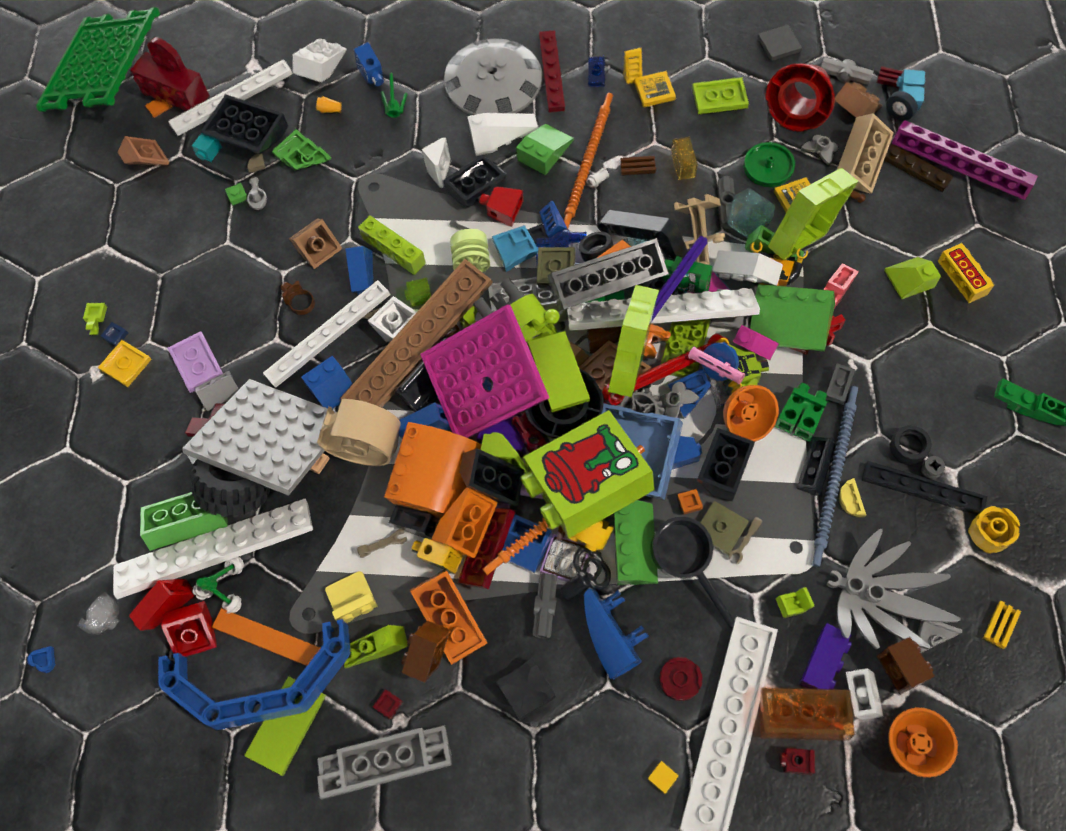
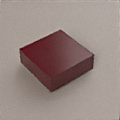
(387, 704)

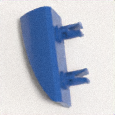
(610, 643)

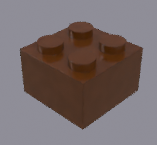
(425, 651)
(905, 665)

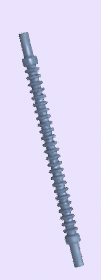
(821, 542)

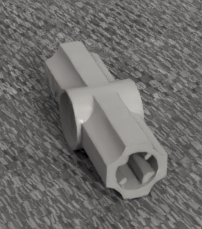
(847, 71)

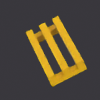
(1008, 610)

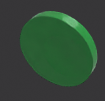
(769, 164)

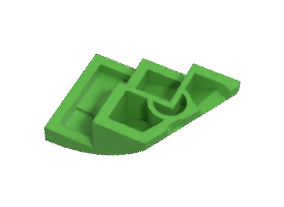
(299, 152)

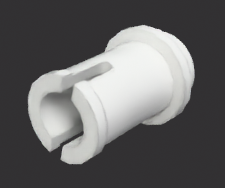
(594, 180)

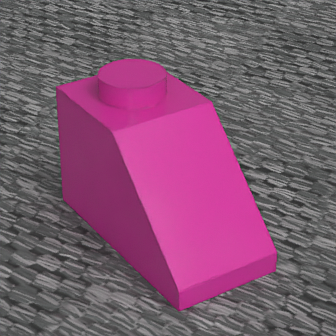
(755, 342)

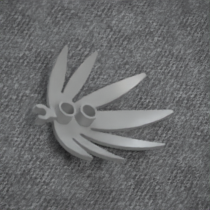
(865, 592)

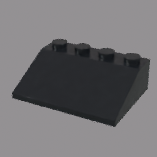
(245, 124)

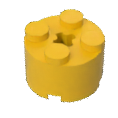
(994, 529)
(595, 535)

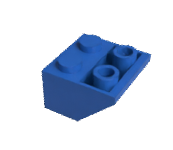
(534, 552)

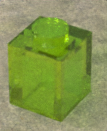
(417, 291)

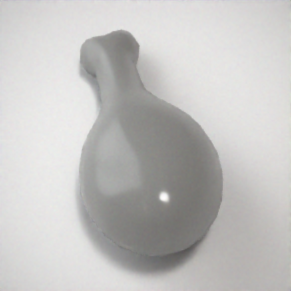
(257, 197)

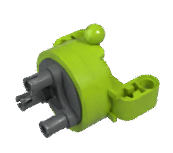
(530, 314)

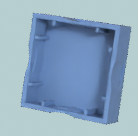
(658, 437)

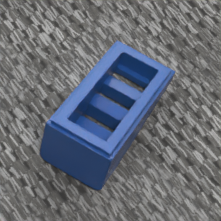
(558, 221)

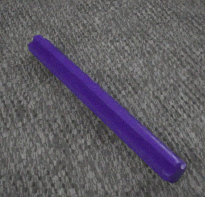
(679, 273)

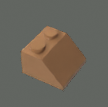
(315, 243)

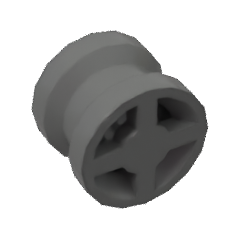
(931, 472)

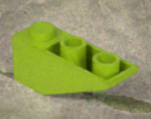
(376, 645)

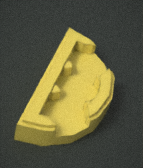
(850, 499)

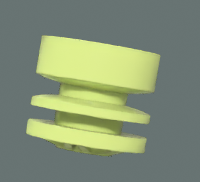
(472, 246)

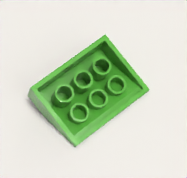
(794, 316)

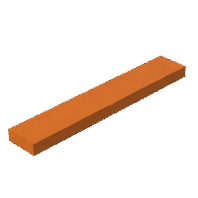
(265, 637)

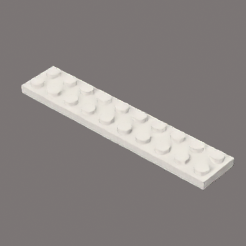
(677, 308)
(211, 548)
(729, 728)

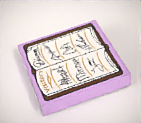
(560, 558)

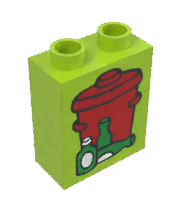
(587, 475)

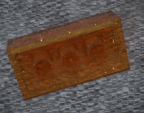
(806, 714)

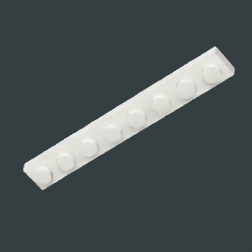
(242, 91)
(326, 333)

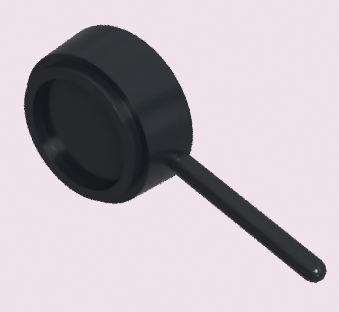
(684, 551)

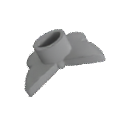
(822, 146)
(677, 398)

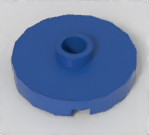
(724, 354)

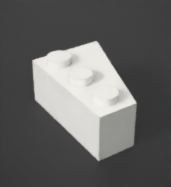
(748, 267)

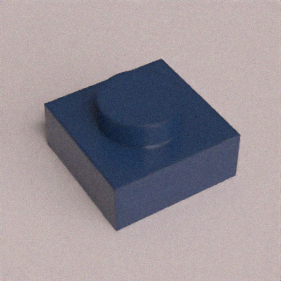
(114, 334)

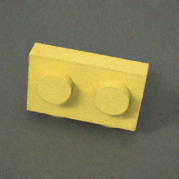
(350, 597)

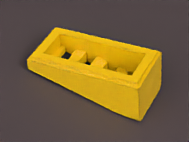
(633, 66)

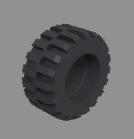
(224, 496)

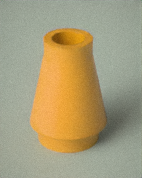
(327, 105)

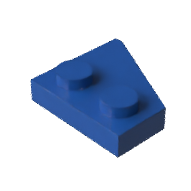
(698, 384)

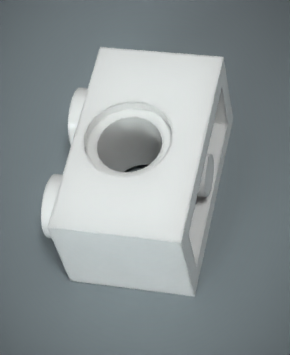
(864, 694)

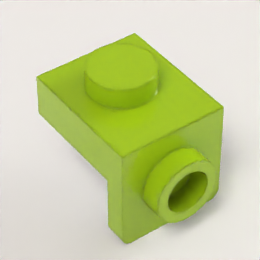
(795, 603)

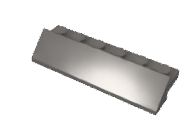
(383, 760)

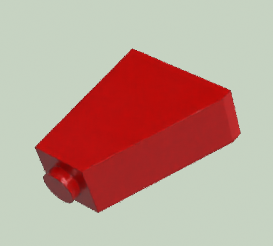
(162, 598)

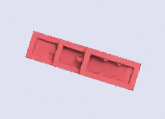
(841, 281)

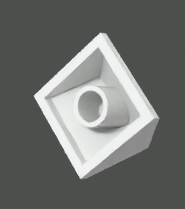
(437, 160)
(391, 318)

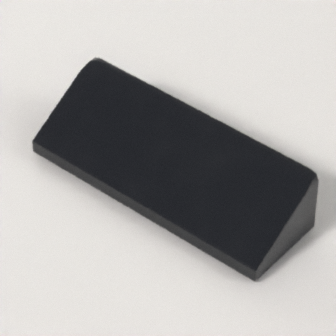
(816, 465)

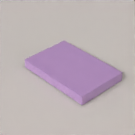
(195, 361)

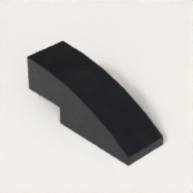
(414, 521)

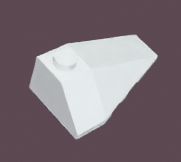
(496, 129)

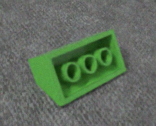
(176, 521)
(632, 544)

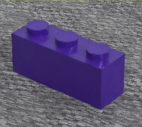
(825, 659)

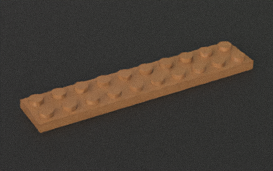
(421, 333)

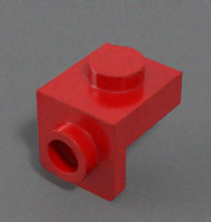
(836, 324)

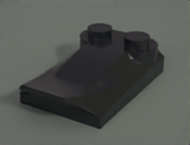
(473, 180)

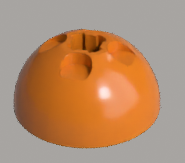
(751, 412)
(931, 735)

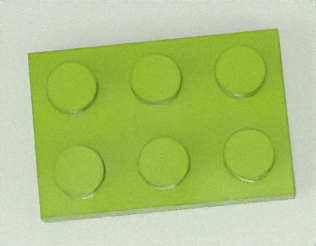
(720, 95)

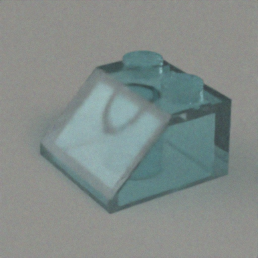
(750, 212)

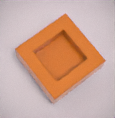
(689, 501)

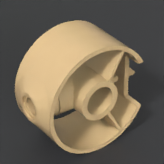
(360, 433)

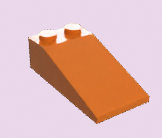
(444, 606)

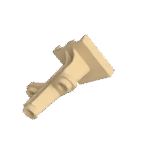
(697, 210)

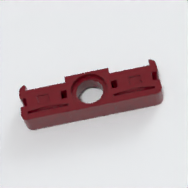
(526, 431)

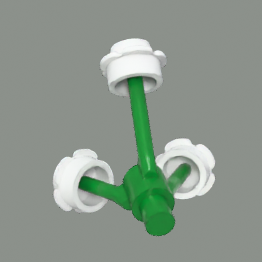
(207, 586)

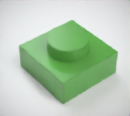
(236, 194)

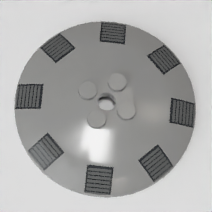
(507, 91)

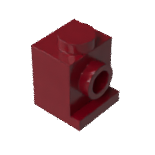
(807, 764)

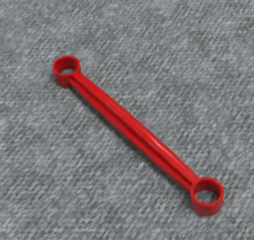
(659, 371)

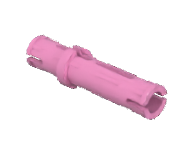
(734, 374)

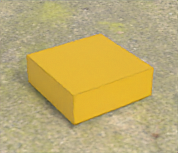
(663, 777)

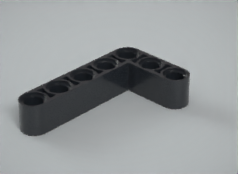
(645, 228)

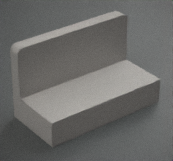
(217, 390)

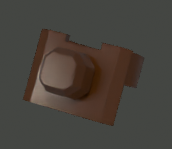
(290, 291)

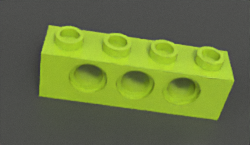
(392, 245)

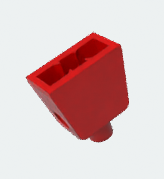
(503, 204)

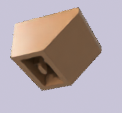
(857, 100)

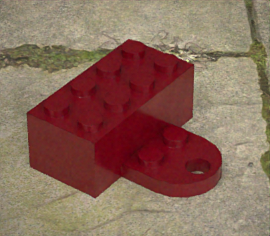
(167, 78)

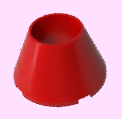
(793, 109)

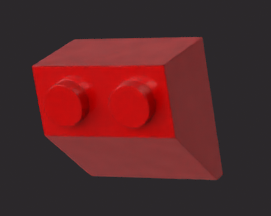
(189, 629)

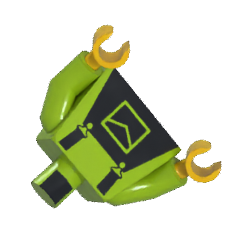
(749, 365)

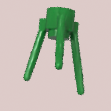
(393, 108)

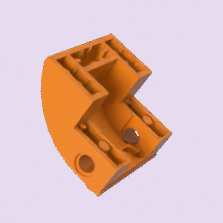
(428, 469)

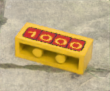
(965, 273)

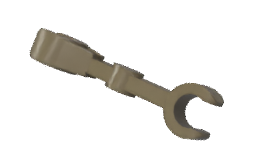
(752, 529)
(365, 550)

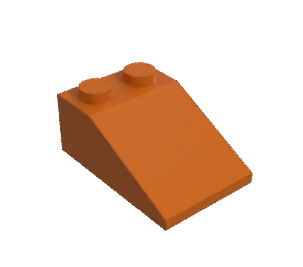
(466, 522)

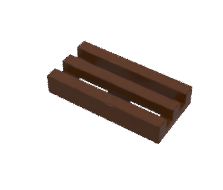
(637, 163)

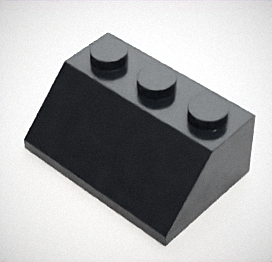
(725, 464)
(491, 476)

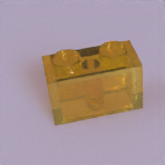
(684, 158)

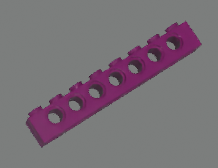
(965, 160)

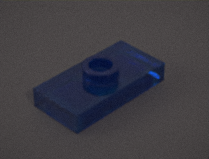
(596, 71)

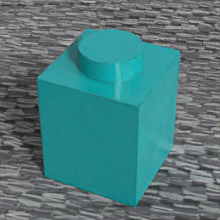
(206, 147)

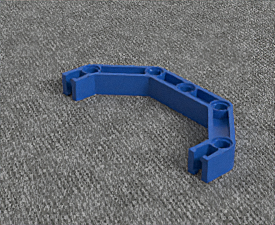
(273, 703)

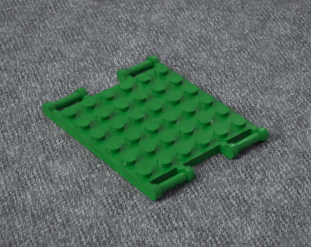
(97, 60)

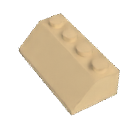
(866, 151)

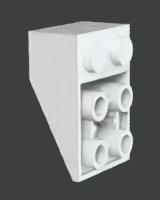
(317, 60)

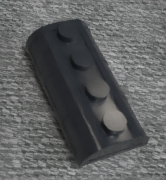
(417, 388)

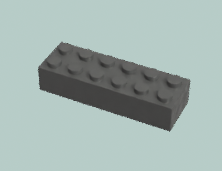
(607, 274)

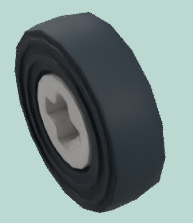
(903, 99)

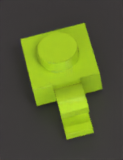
(93, 314)

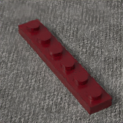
(552, 72)

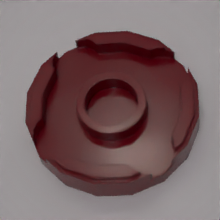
(680, 679)

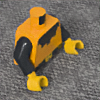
(791, 267)

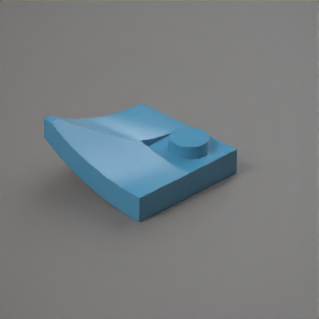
(514, 247)

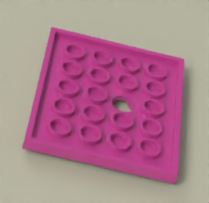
(484, 349)

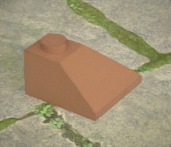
(141, 152)

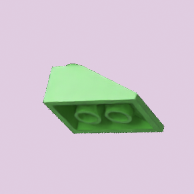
(543, 148)

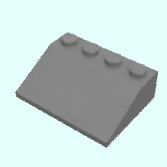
(529, 286)

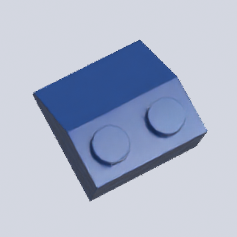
(327, 382)

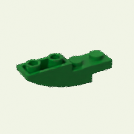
(1039, 407)

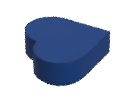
(42, 659)

